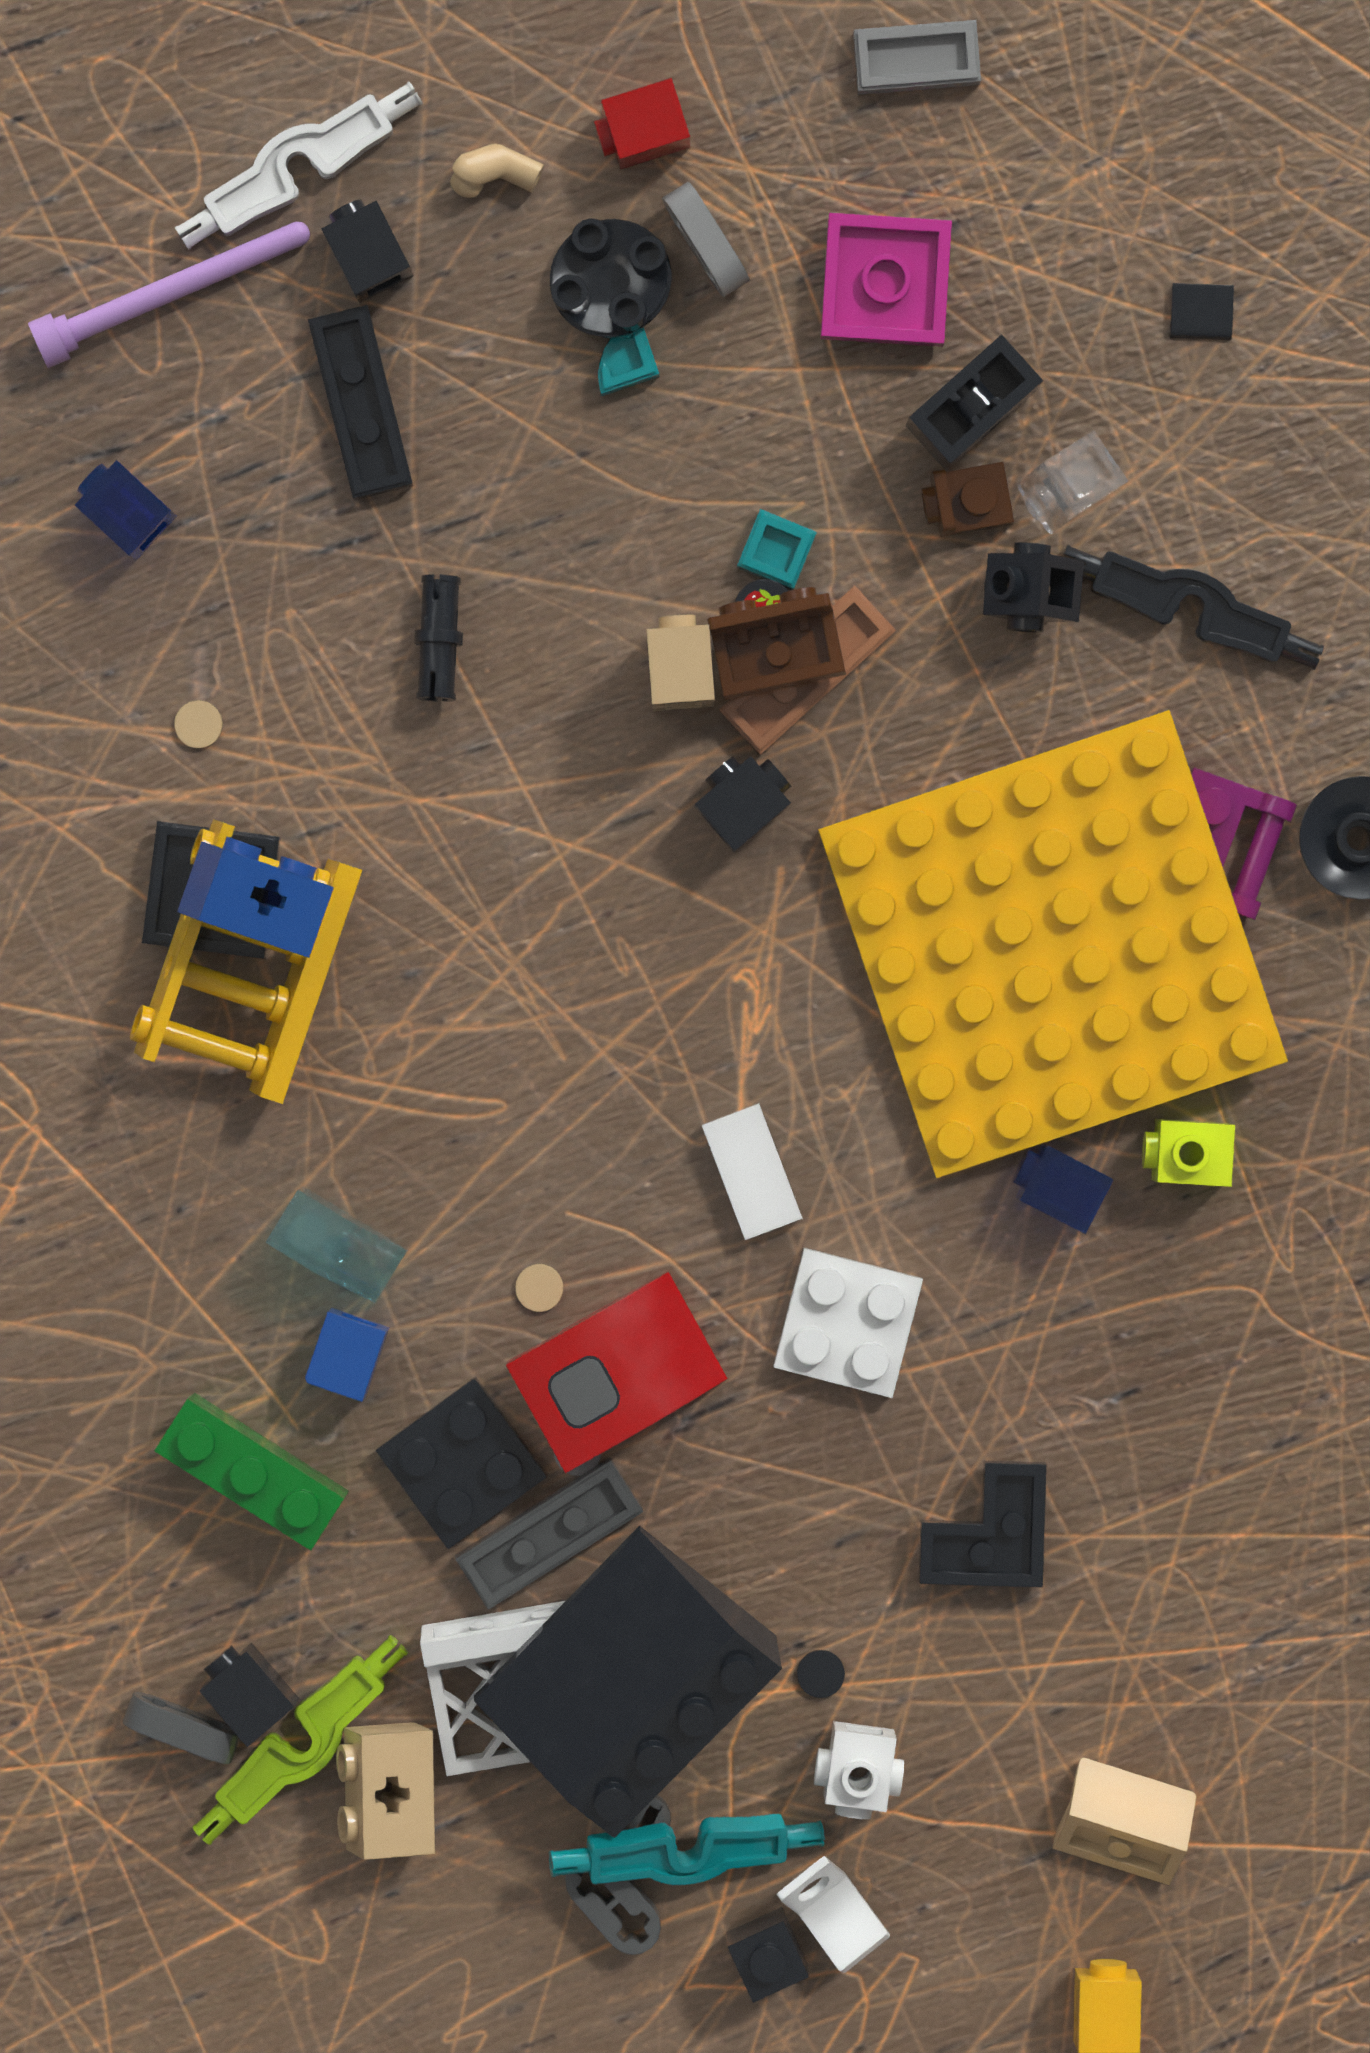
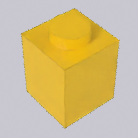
(1107, 2008)

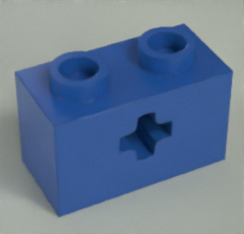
(222, 888)

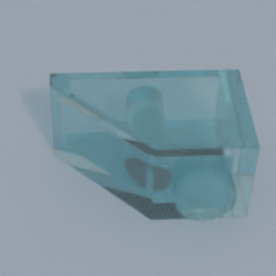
(336, 1245)

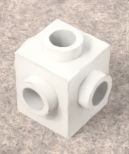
(853, 1748)

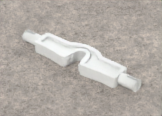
(327, 146)

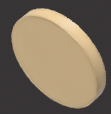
(198, 724)
(539, 1287)

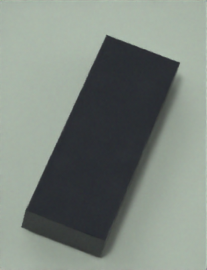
(360, 402)

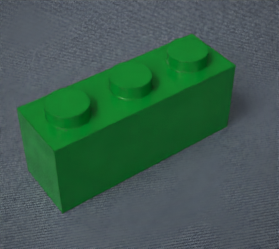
(251, 1471)

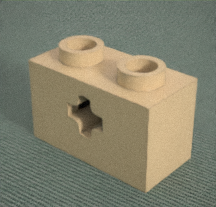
(680, 664)
(405, 1815)

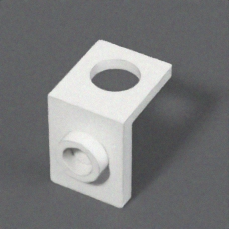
(835, 1914)

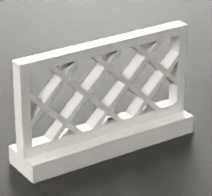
(470, 1644)

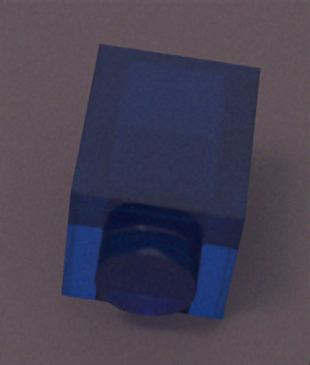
(123, 508)
(1061, 1187)

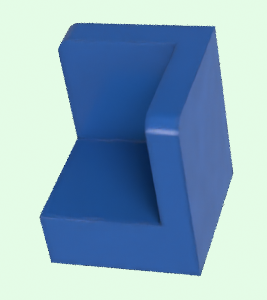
(346, 1354)

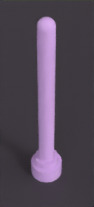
(60, 335)

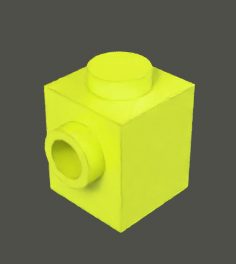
(1190, 1152)

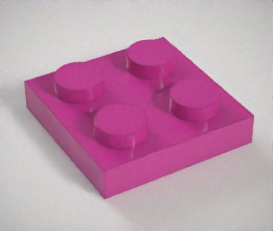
(886, 279)

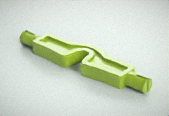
(278, 1763)

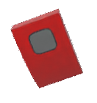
(616, 1371)

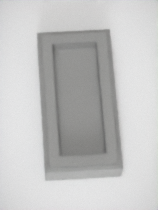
(917, 57)

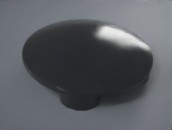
(610, 277)

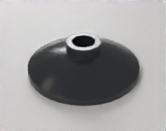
(1325, 833)

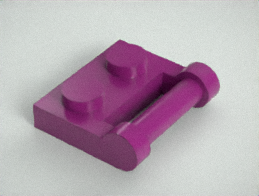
(1223, 807)

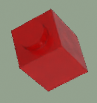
(642, 124)

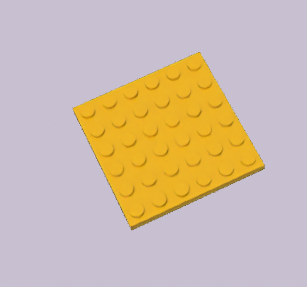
(1053, 944)

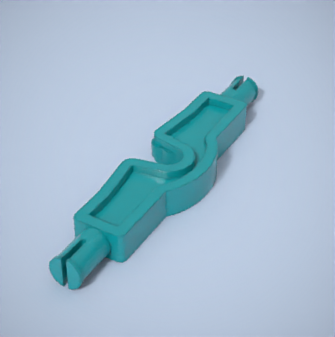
(719, 1846)

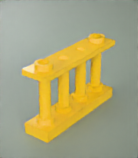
(287, 1006)

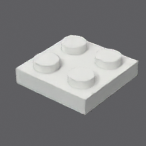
(848, 1322)

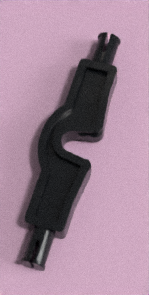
(1222, 617)

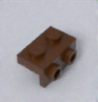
(776, 643)

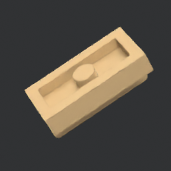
(1126, 1821)

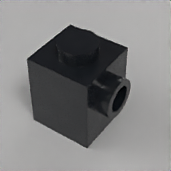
(743, 799)

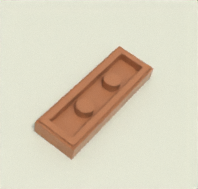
(770, 714)

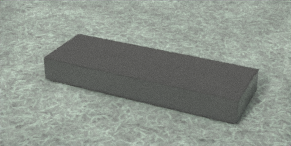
(549, 1533)

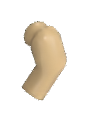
(491, 163)

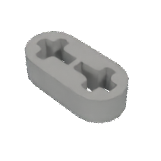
(705, 239)

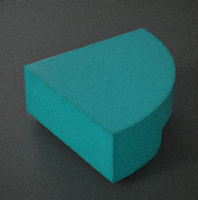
(626, 363)

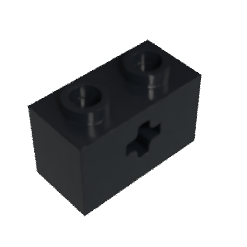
(974, 402)

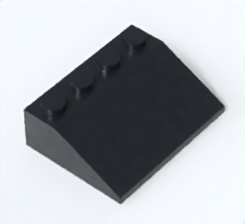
(629, 1680)

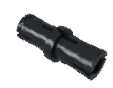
(438, 638)

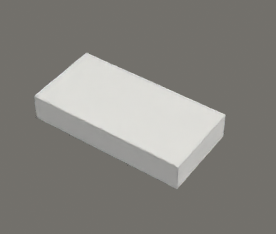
(752, 1171)

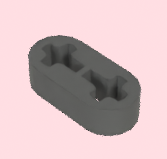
(181, 1727)
(606, 1918)

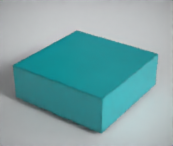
(776, 549)

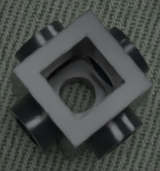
(1020, 583)

